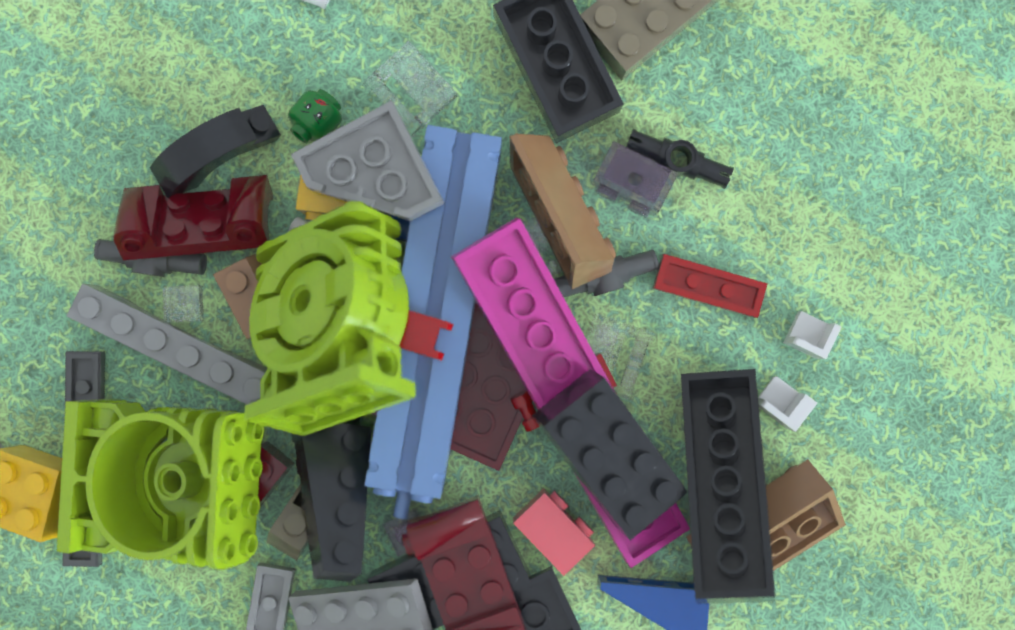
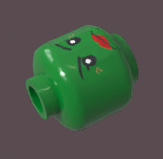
(314, 115)

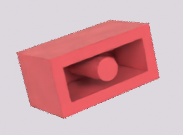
(554, 530)

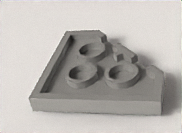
(372, 164)

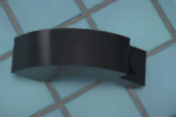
(211, 144)

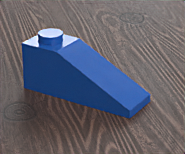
(661, 601)

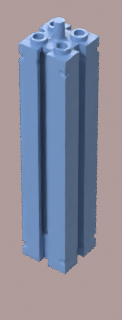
(416, 435)

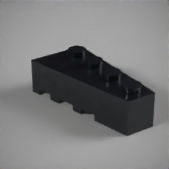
(334, 497)

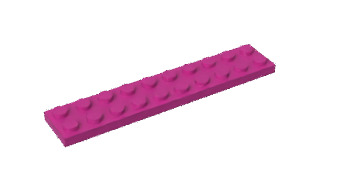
(545, 346)

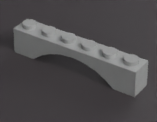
(166, 343)

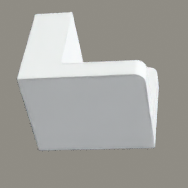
(812, 335)
(785, 404)

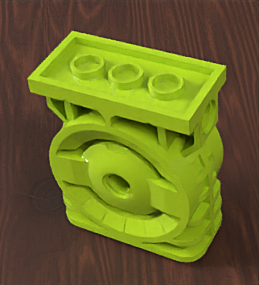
(329, 321)
(128, 491)

